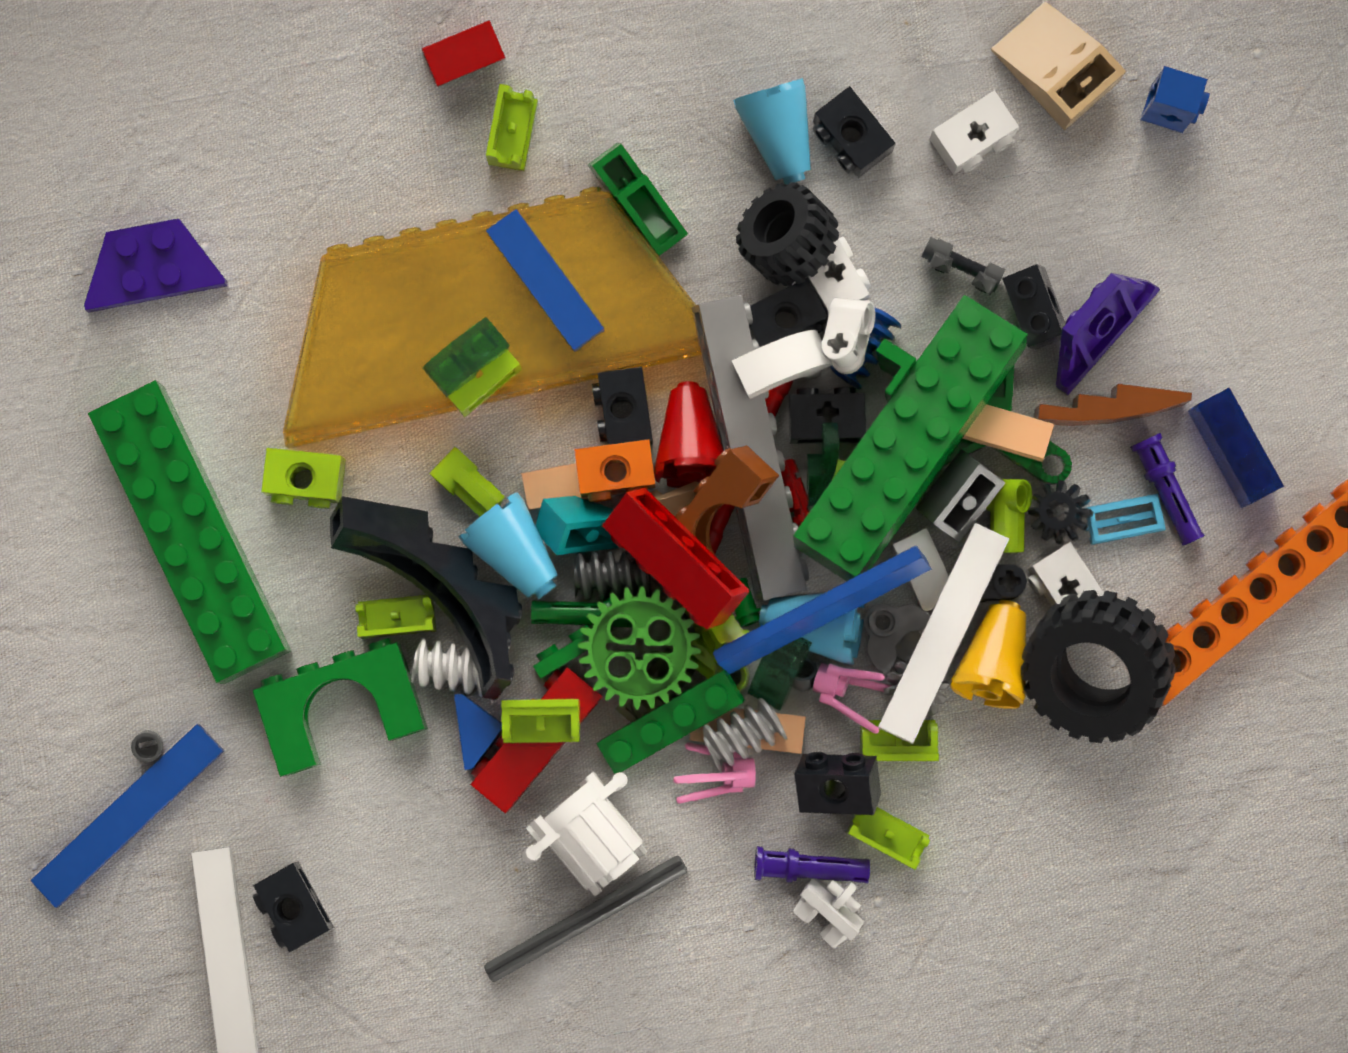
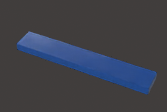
(822, 610)
(127, 815)

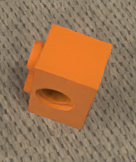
(593, 462)

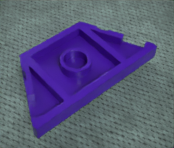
(150, 265)
(1098, 325)

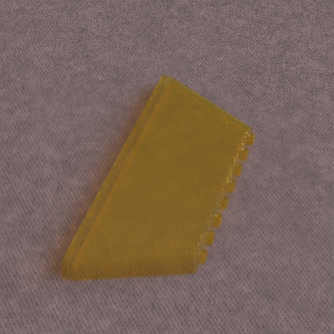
(406, 297)

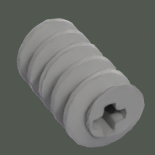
(742, 733)

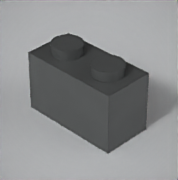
(960, 495)

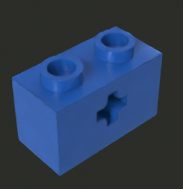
(1175, 99)

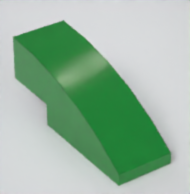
(638, 198)

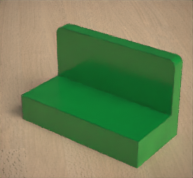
(895, 363)

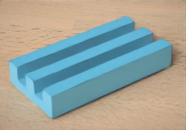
(1156, 513)

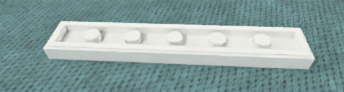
(943, 633)
(224, 951)

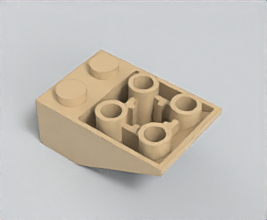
(1058, 64)

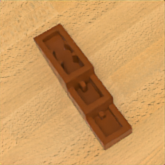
(1125, 404)

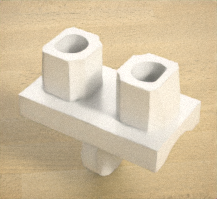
(835, 905)

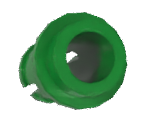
(747, 612)

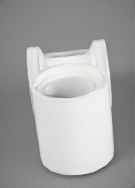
(848, 333)

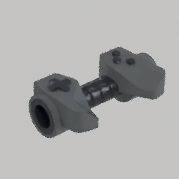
(942, 258)

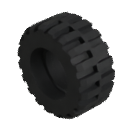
(1078, 705)

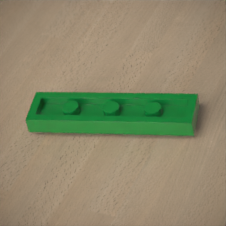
(670, 721)

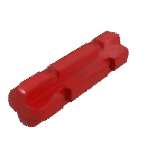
(798, 491)

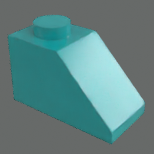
(573, 525)

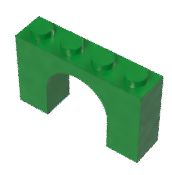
(286, 702)

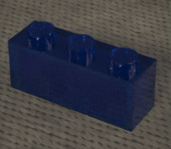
(1235, 448)

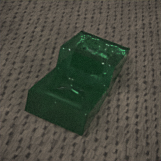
(466, 356)
(822, 466)
(778, 672)

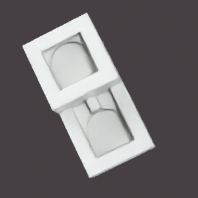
(929, 585)

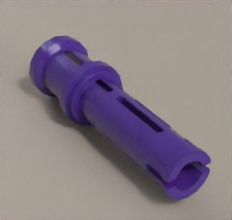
(1158, 466)
(795, 865)

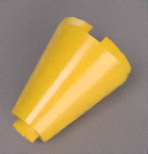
(995, 659)

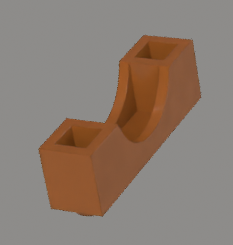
(738, 480)

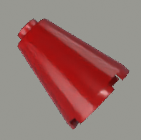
(688, 437)

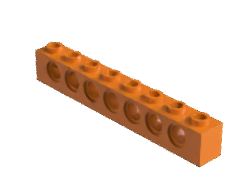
(1278, 591)

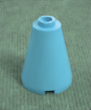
(779, 128)
(513, 547)
(834, 640)

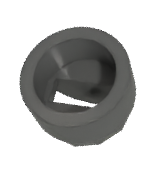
(805, 679)
(148, 753)

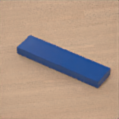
(545, 280)

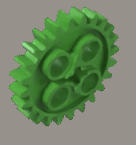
(637, 682)

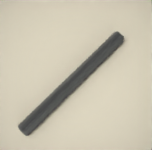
(585, 918)

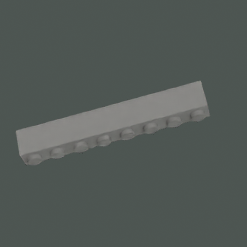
(742, 421)

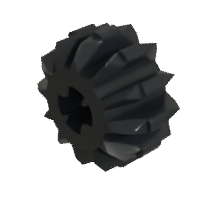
(1053, 525)

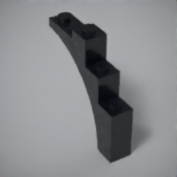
(445, 573)

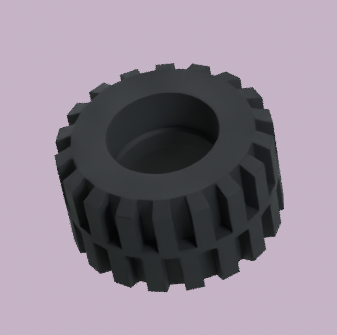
(787, 234)

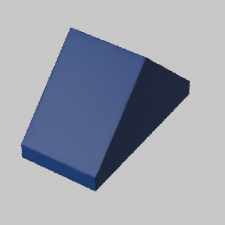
(476, 729)

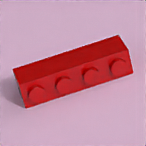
(675, 558)
(519, 764)

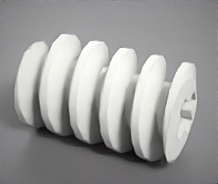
(445, 667)

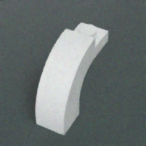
(782, 362)

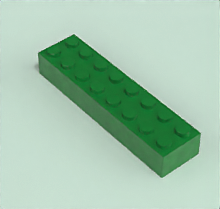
(910, 440)
(189, 532)

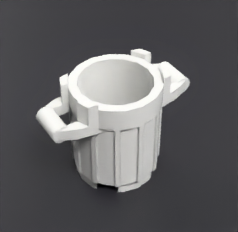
(588, 834)

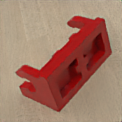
(463, 53)

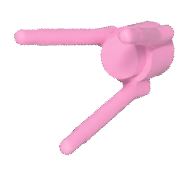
(833, 682)
(734, 777)

